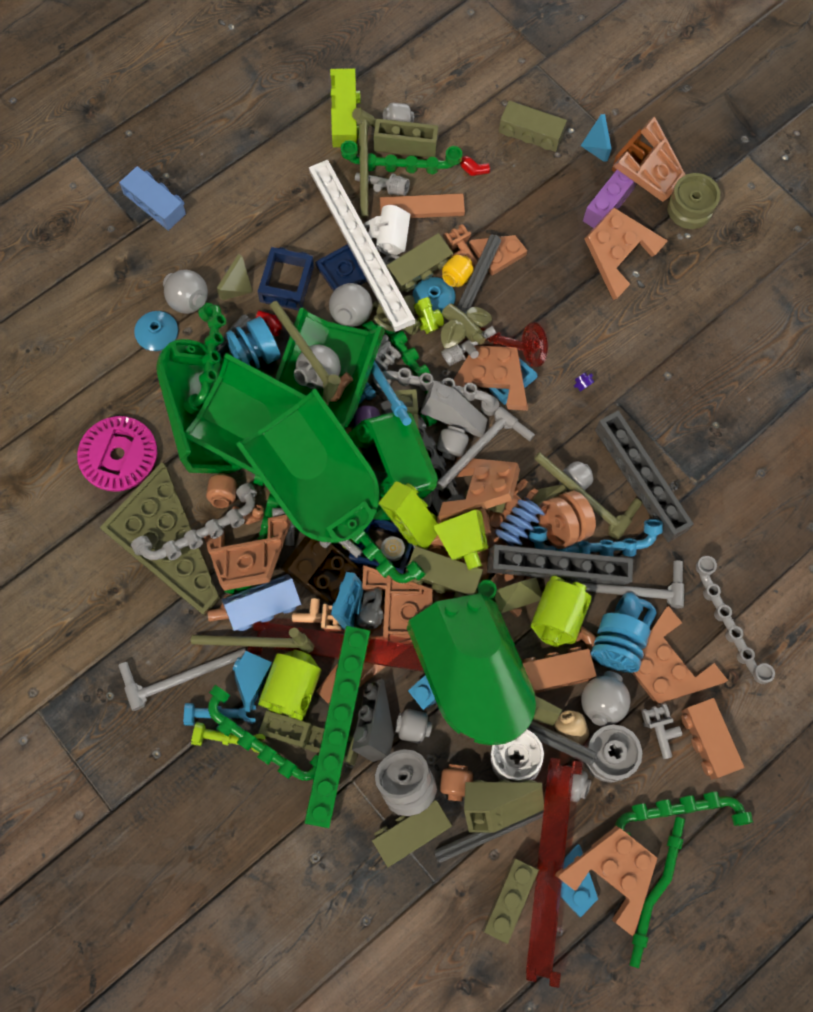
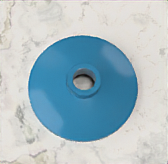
(445, 294)
(159, 338)

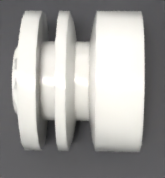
(528, 748)

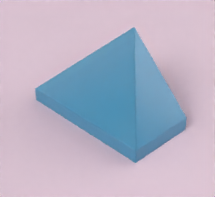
(598, 140)

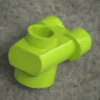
(428, 319)

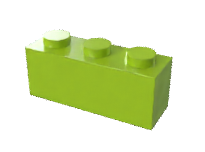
(410, 514)

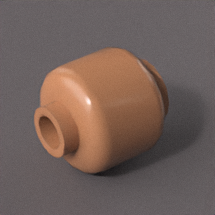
(221, 490)
(454, 780)

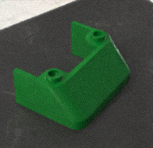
(400, 452)

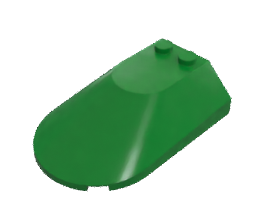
(356, 355)
(178, 377)
(237, 407)
(314, 471)
(474, 669)

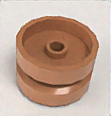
(567, 519)

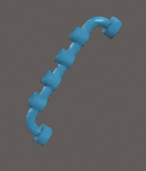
(606, 547)

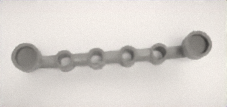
(489, 403)
(192, 538)
(762, 673)

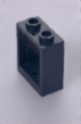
(286, 298)
(388, 528)

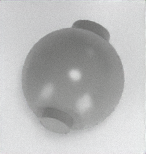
(185, 291)
(350, 305)
(306, 375)
(606, 699)

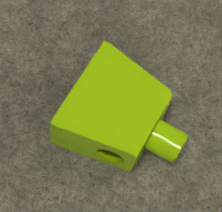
(464, 537)

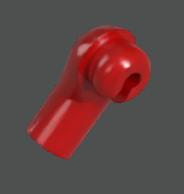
(473, 168)
(272, 321)

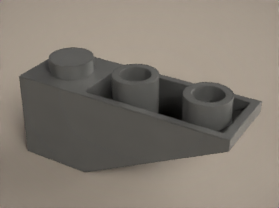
(374, 725)

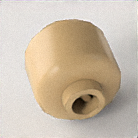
(572, 726)

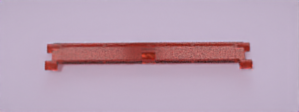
(329, 645)
(550, 860)

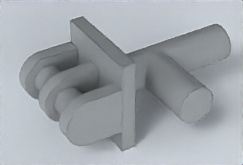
(386, 354)
(658, 723)

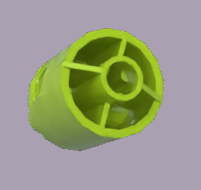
(561, 612)
(290, 684)

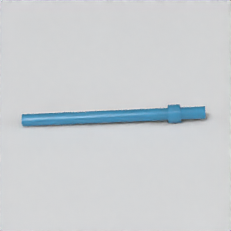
(398, 407)

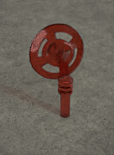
(529, 344)

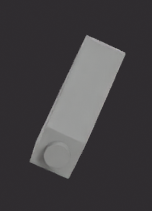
(453, 409)

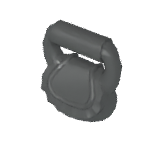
(370, 613)

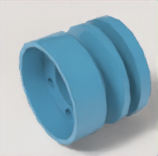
(254, 344)
(620, 642)

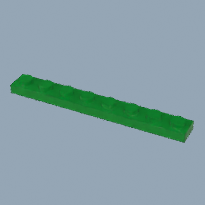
(337, 727)

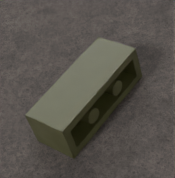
(532, 126)
(405, 138)
(419, 263)
(446, 574)
(410, 833)
(510, 900)

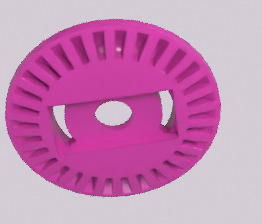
(100, 441)

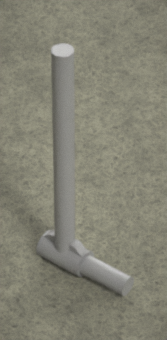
(503, 419)
(673, 594)
(137, 694)

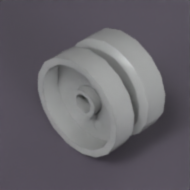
(626, 750)
(406, 782)

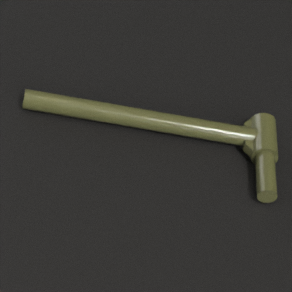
(364, 120)
(330, 382)
(618, 524)
(297, 641)

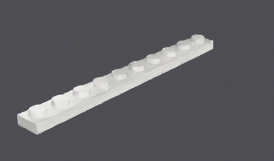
(362, 246)

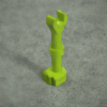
(200, 733)

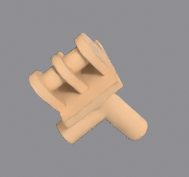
(314, 616)

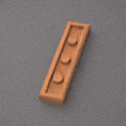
(428, 205)

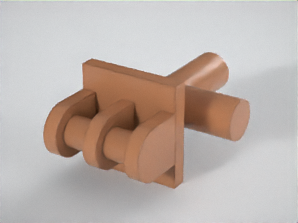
(460, 241)

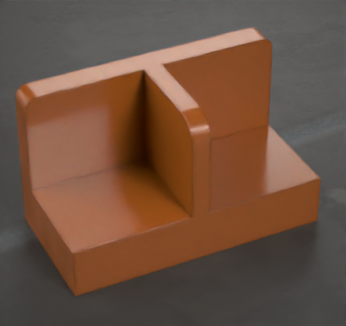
(635, 148)

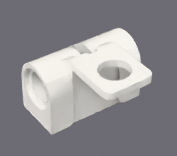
(390, 229)

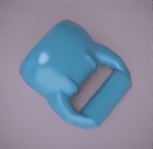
(632, 606)

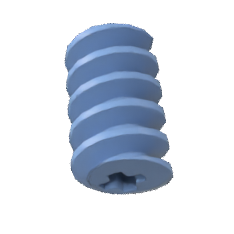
(519, 522)

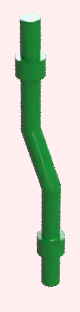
(639, 939)

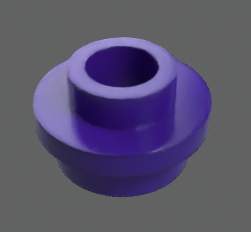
(583, 381)

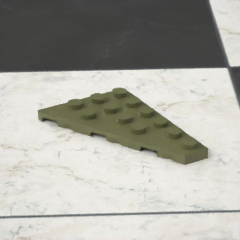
(158, 514)

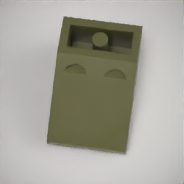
(500, 803)

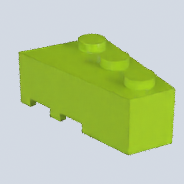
(343, 104)

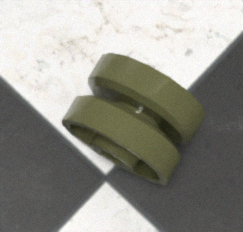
(693, 200)

